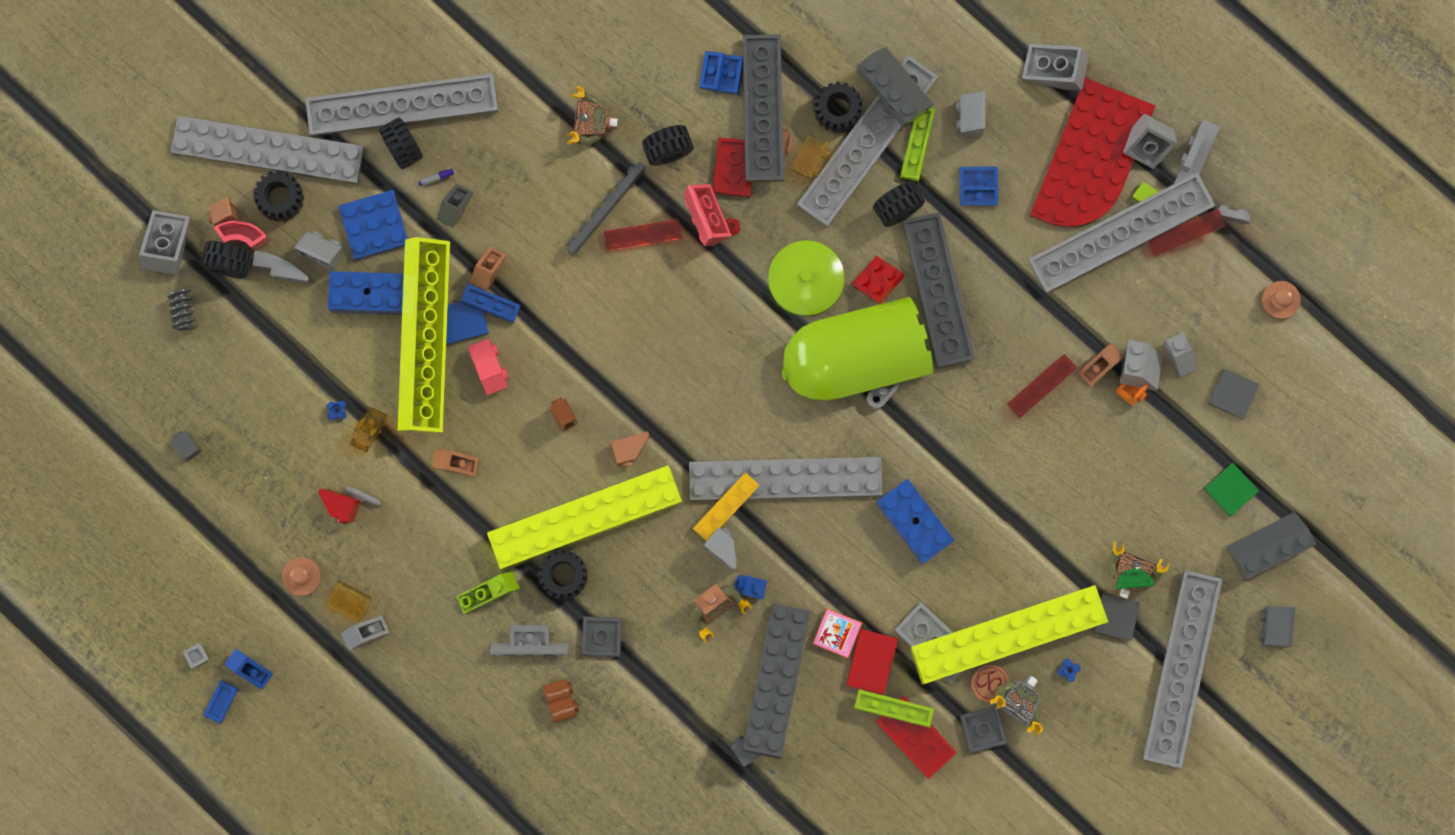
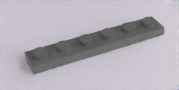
(610, 203)

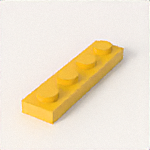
(726, 506)

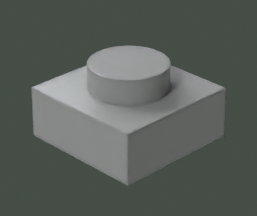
(196, 655)

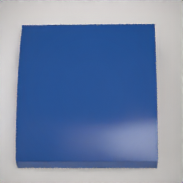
(721, 73)
(978, 185)

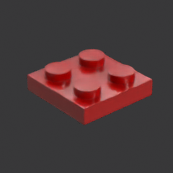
(878, 280)

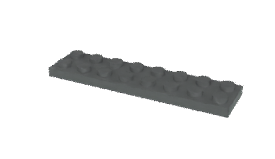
(763, 108)
(938, 290)
(776, 681)

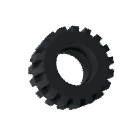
(843, 92)
(400, 143)
(667, 145)
(271, 182)
(898, 204)
(226, 259)
(551, 562)

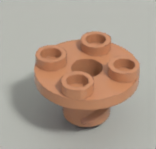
(1281, 300)
(301, 576)

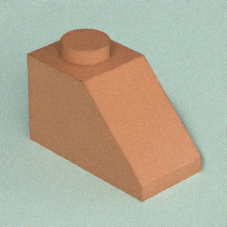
(222, 211)
(487, 268)
(1101, 364)
(629, 448)
(455, 462)

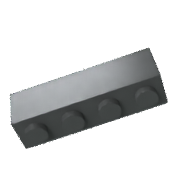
(894, 86)
(1270, 545)

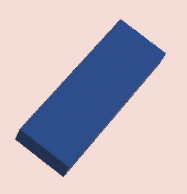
(490, 303)

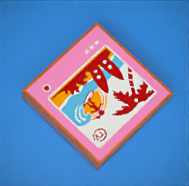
(837, 633)

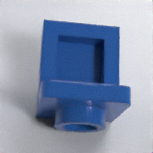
(750, 586)

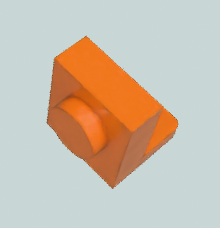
(1132, 394)

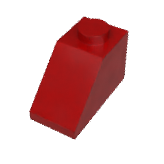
(339, 505)

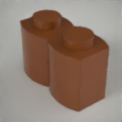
(563, 414)
(560, 700)

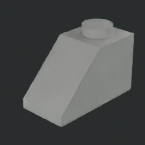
(1180, 354)
(365, 632)

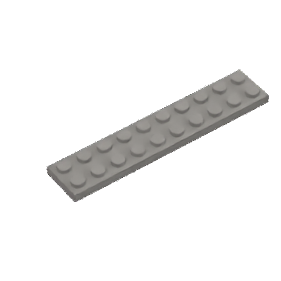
(410, 102)
(267, 149)
(858, 153)
(1121, 232)
(789, 478)
(1182, 669)

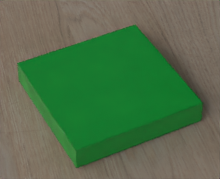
(1231, 489)

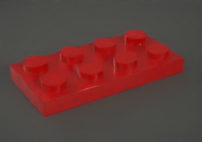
(919, 743)

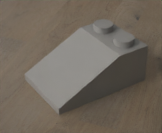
(1056, 66)
(164, 242)

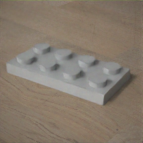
(921, 627)

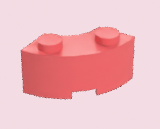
(242, 233)
(488, 367)

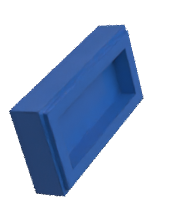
(220, 702)

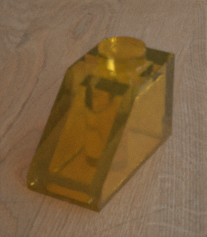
(368, 429)

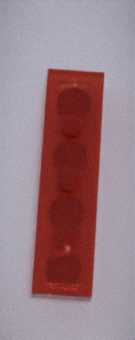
(1187, 232)
(642, 234)
(1042, 386)

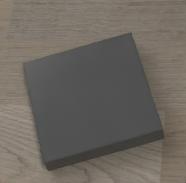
(1233, 394)
(1120, 616)
(601, 636)
(983, 729)

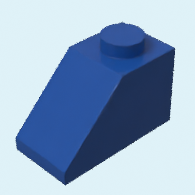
(248, 669)

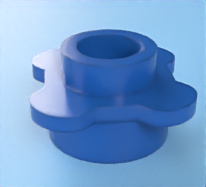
(336, 405)
(1069, 675)

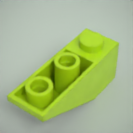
(488, 592)

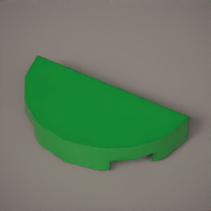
(1134, 579)

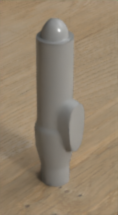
(356, 493)

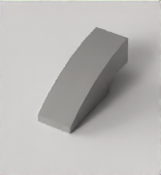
(279, 268)

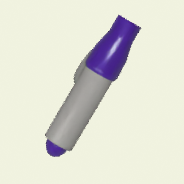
(436, 177)

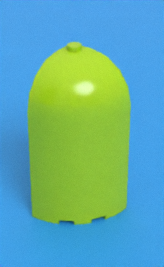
(857, 351)

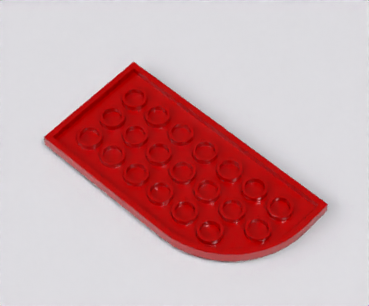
(1090, 157)

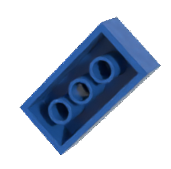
(349, 289)
(923, 539)

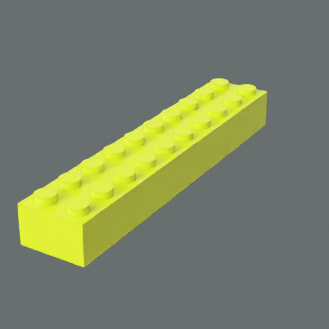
(423, 335)
(584, 518)
(1008, 634)

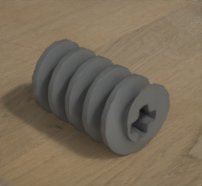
(181, 310)

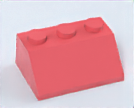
(706, 214)

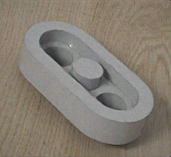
(1240, 216)
(884, 395)

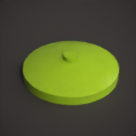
(806, 278)

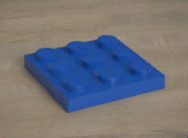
(373, 225)

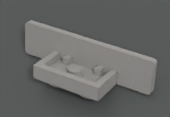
(1199, 148)
(529, 640)

